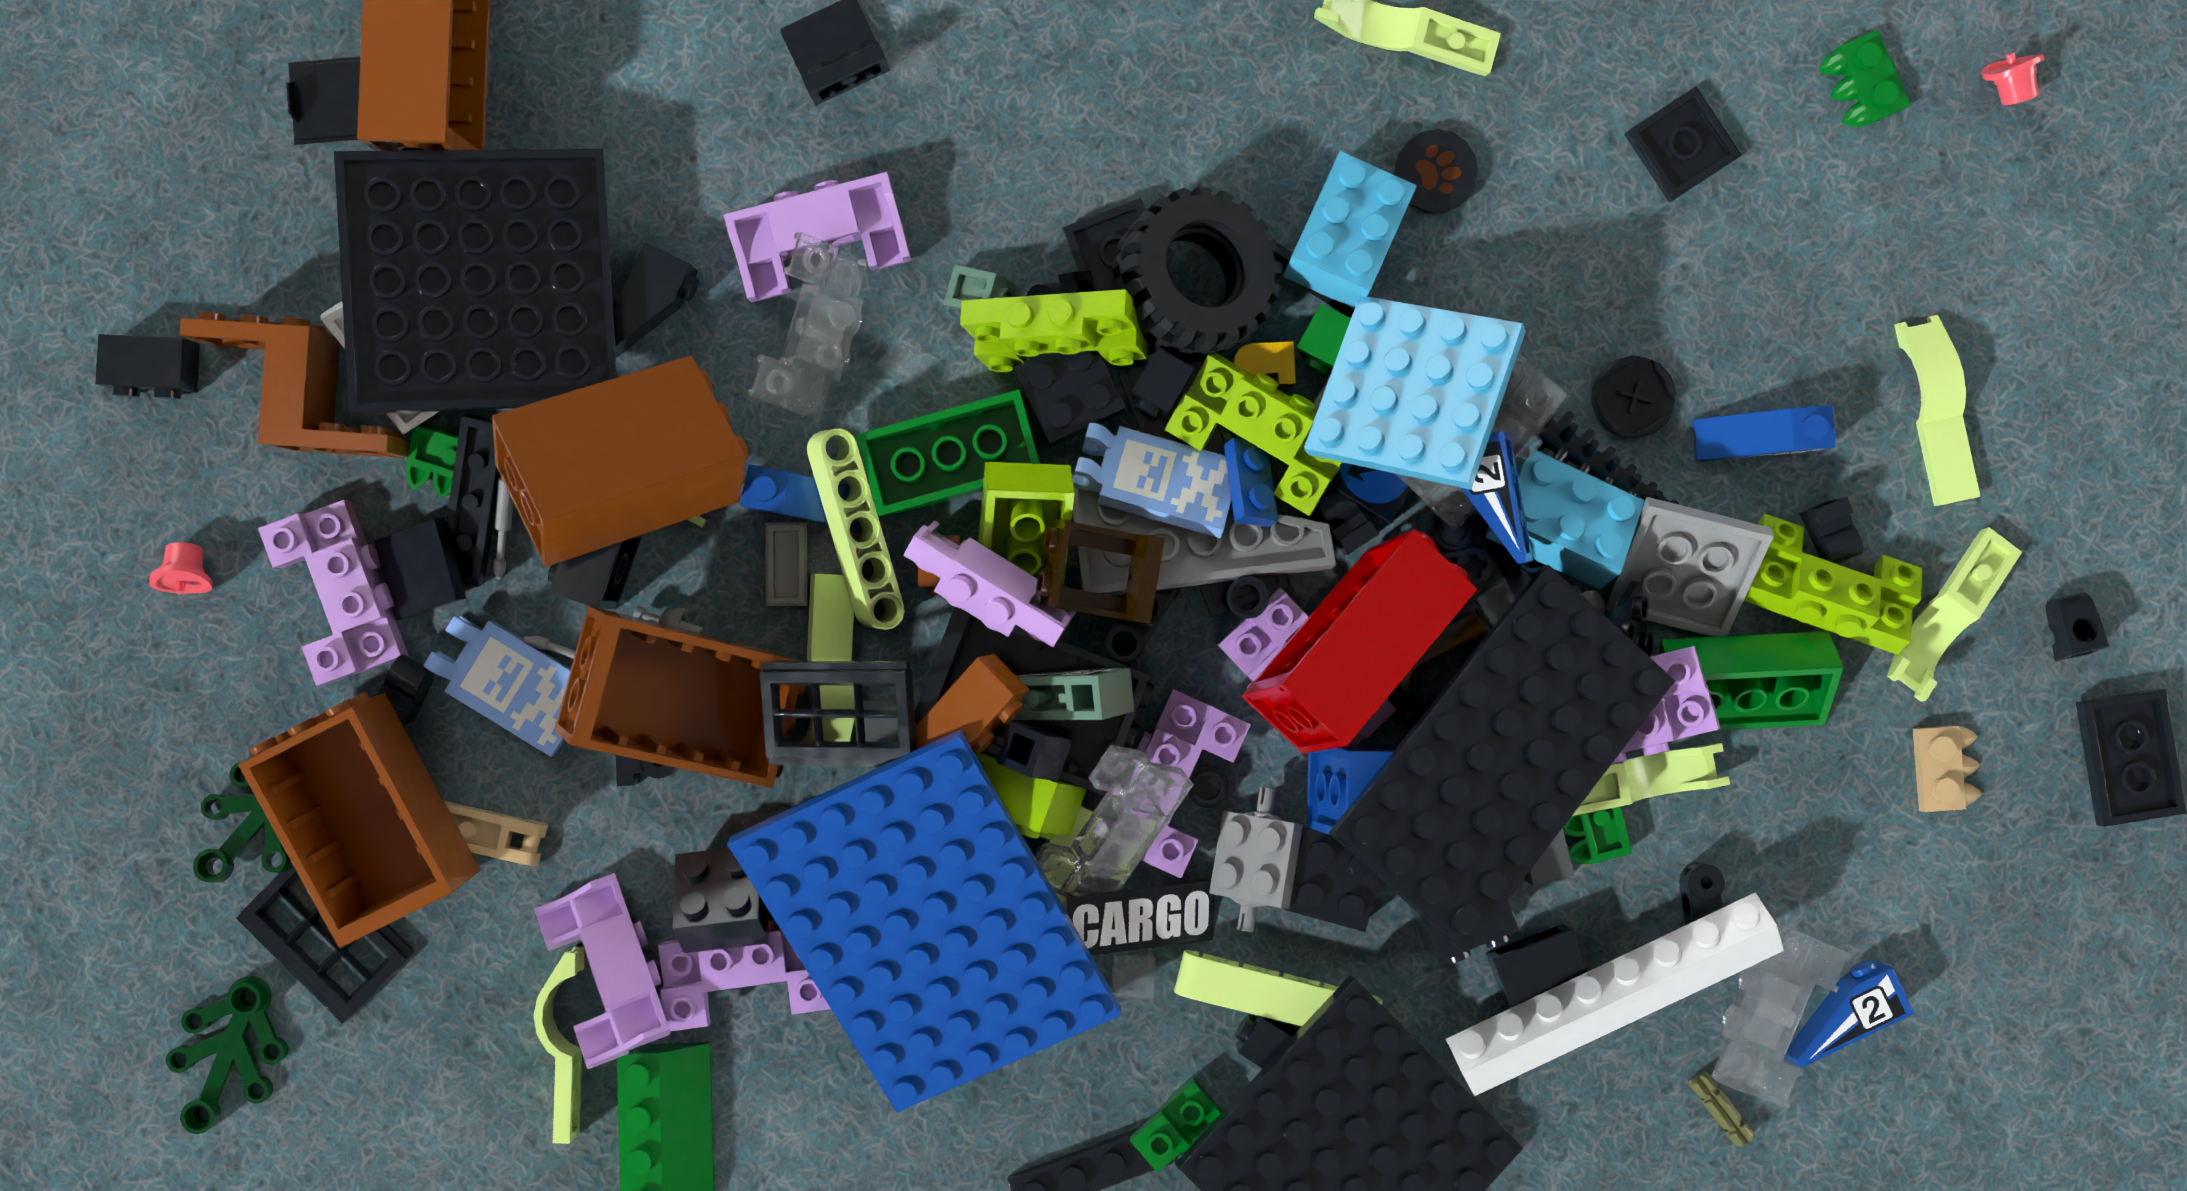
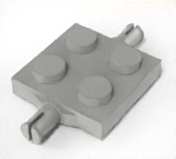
(1256, 859)

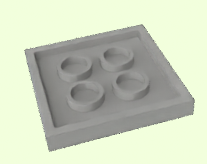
(1691, 566)

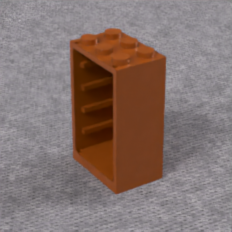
(423, 74)
(619, 459)
(671, 698)
(359, 816)

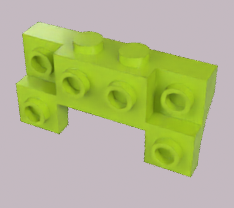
(1065, 323)
(1260, 415)
(1835, 596)

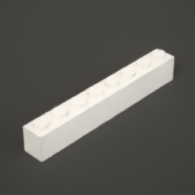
(1616, 994)

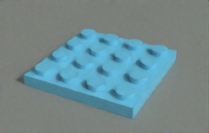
(1415, 391)

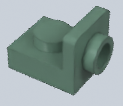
(975, 284)

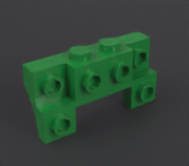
(1176, 1124)

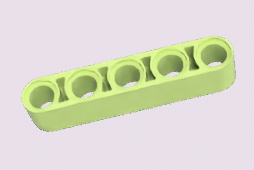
(841, 514)
(1250, 988)

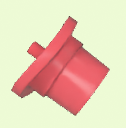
(2014, 77)
(181, 570)

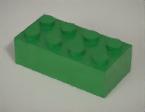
(944, 452)

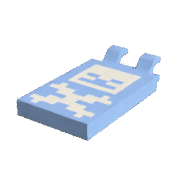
(1156, 478)
(505, 681)

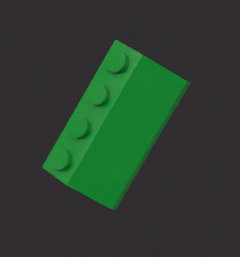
(1767, 677)
(666, 1118)

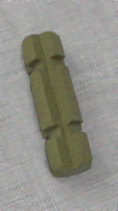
(1721, 1108)

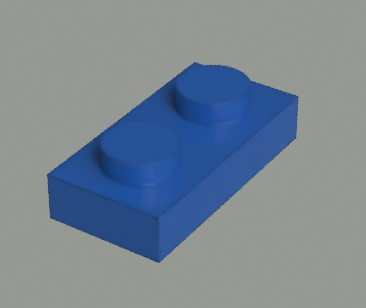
(1250, 483)

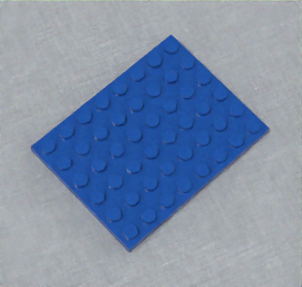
(926, 922)

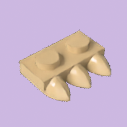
(1943, 768)

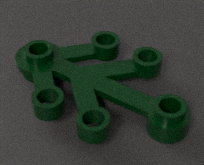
(240, 837)
(230, 1048)

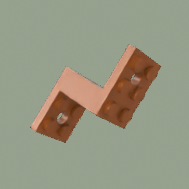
(296, 385)

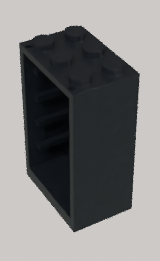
(969, 638)

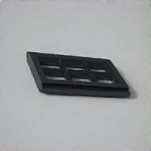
(837, 674)
(303, 967)

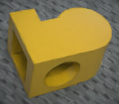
(1271, 359)

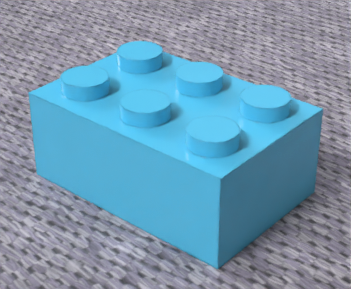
(1349, 230)
(1575, 520)

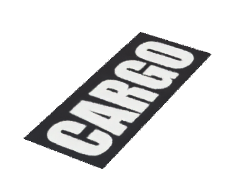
(1144, 917)

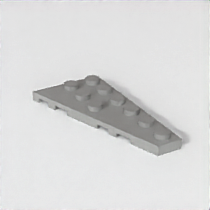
(1198, 558)

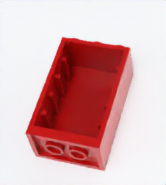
(1360, 642)

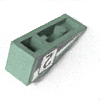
(1077, 694)

